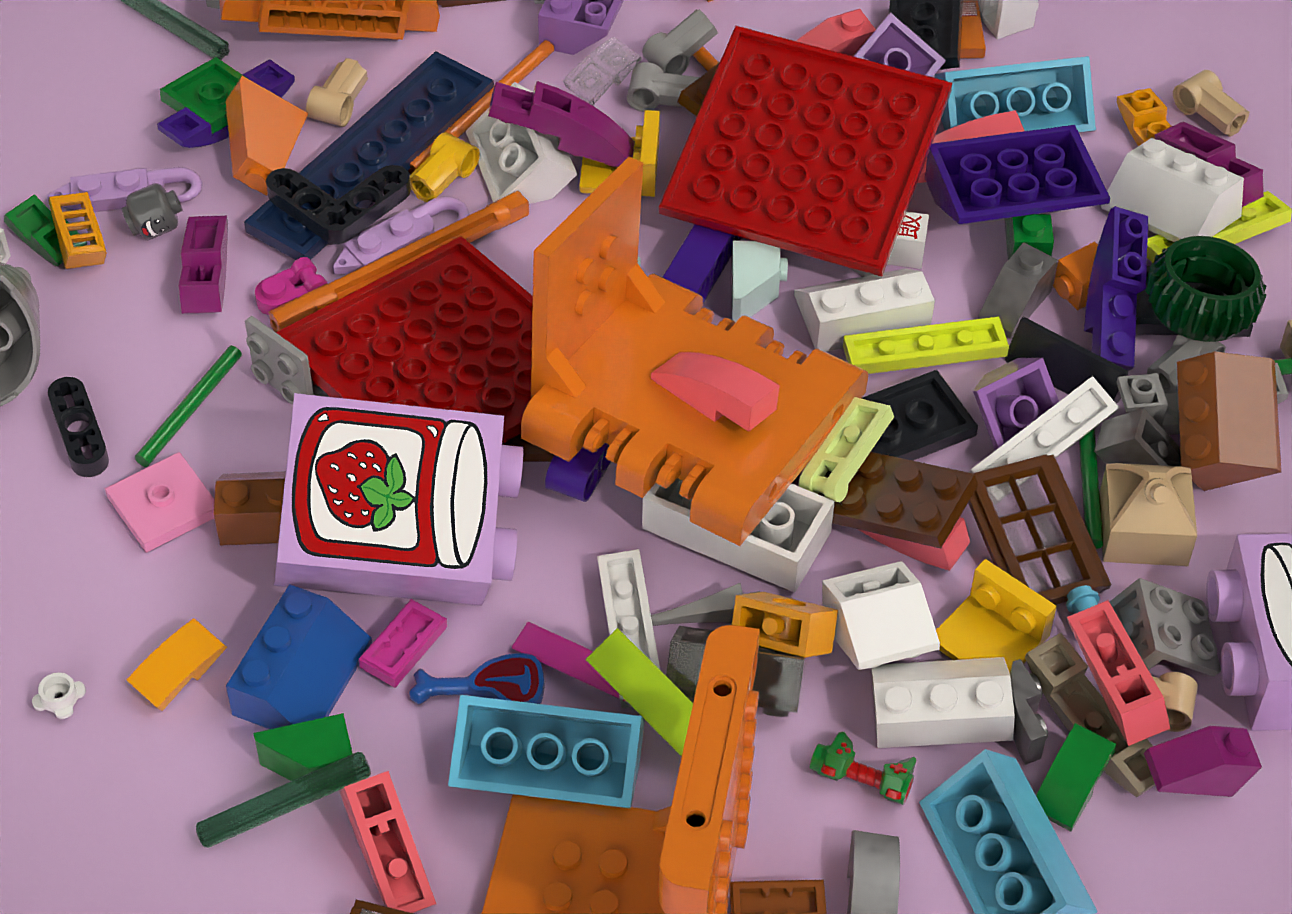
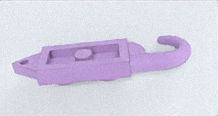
(111, 189)
(394, 234)

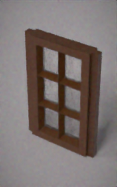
(1036, 528)

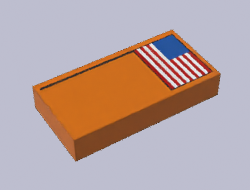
(972, 33)

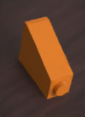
(260, 132)

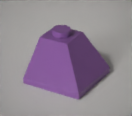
(900, 48)
(1014, 397)

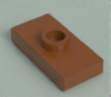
(777, 897)

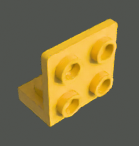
(645, 150)
(996, 619)

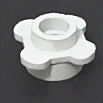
(55, 685)

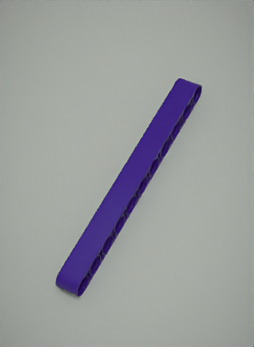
(694, 268)

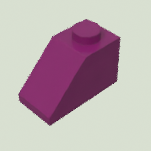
(1204, 762)

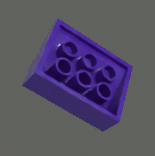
(1013, 175)

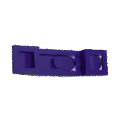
(193, 131)

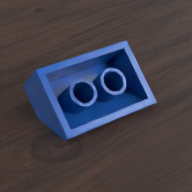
(297, 662)

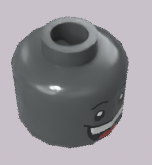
(152, 211)

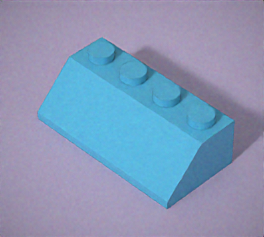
(1040, 92)
(546, 751)
(1003, 841)

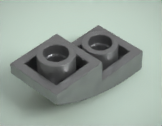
(1029, 727)
(873, 873)

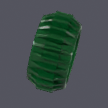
(1202, 314)

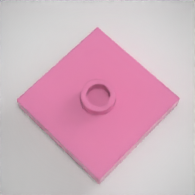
(162, 501)

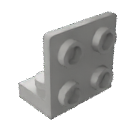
(279, 362)
(1167, 626)

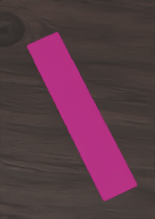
(561, 655)

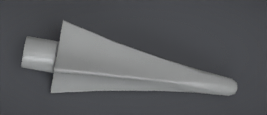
(712, 608)

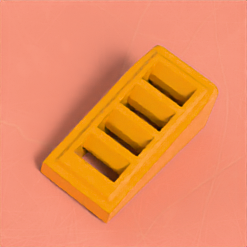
(80, 255)

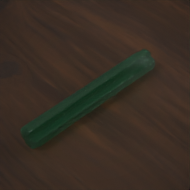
(181, 26)
(283, 799)

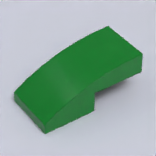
(36, 227)
(1074, 776)

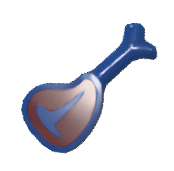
(505, 678)

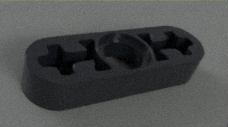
(75, 440)

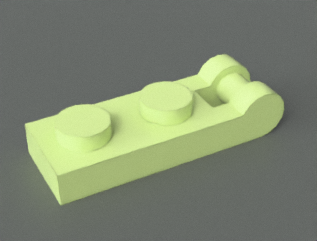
(846, 448)

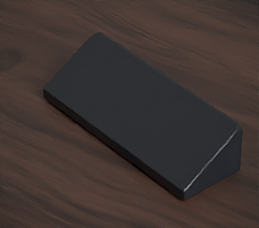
(1066, 361)

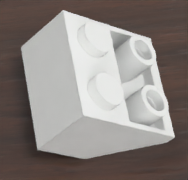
(880, 615)

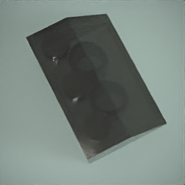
(776, 679)

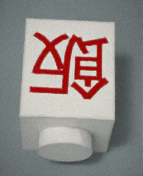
(910, 242)

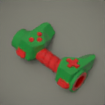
(838, 762)

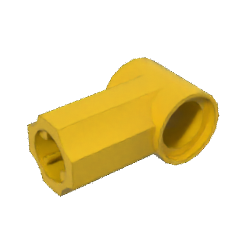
(447, 161)

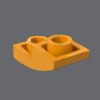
(1143, 114)
(175, 662)

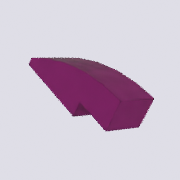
(1217, 152)
(203, 264)

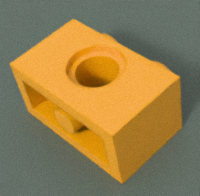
(787, 623)

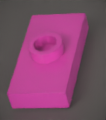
(403, 643)

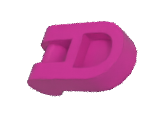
(281, 287)

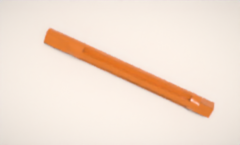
(491, 218)

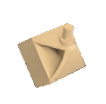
(1147, 514)

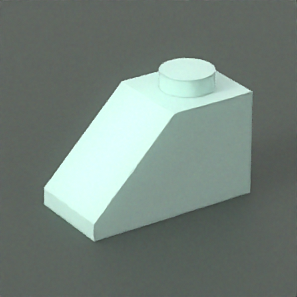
(755, 276)

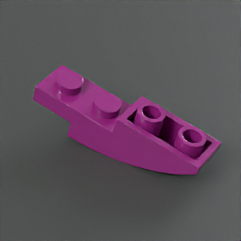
(551, 111)

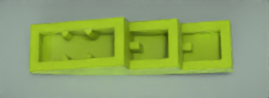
(644, 687)

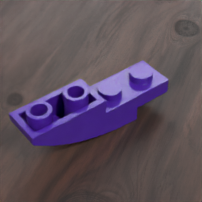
(1114, 284)

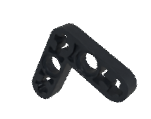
(328, 218)

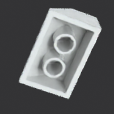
(519, 159)
(1176, 191)
(865, 306)
(943, 702)

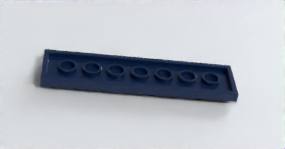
(386, 135)

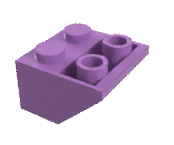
(576, 23)

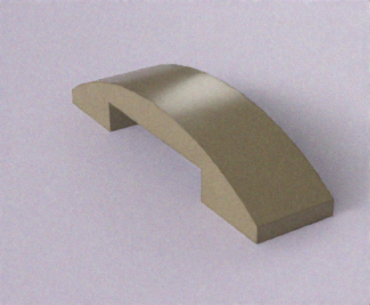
(1078, 702)

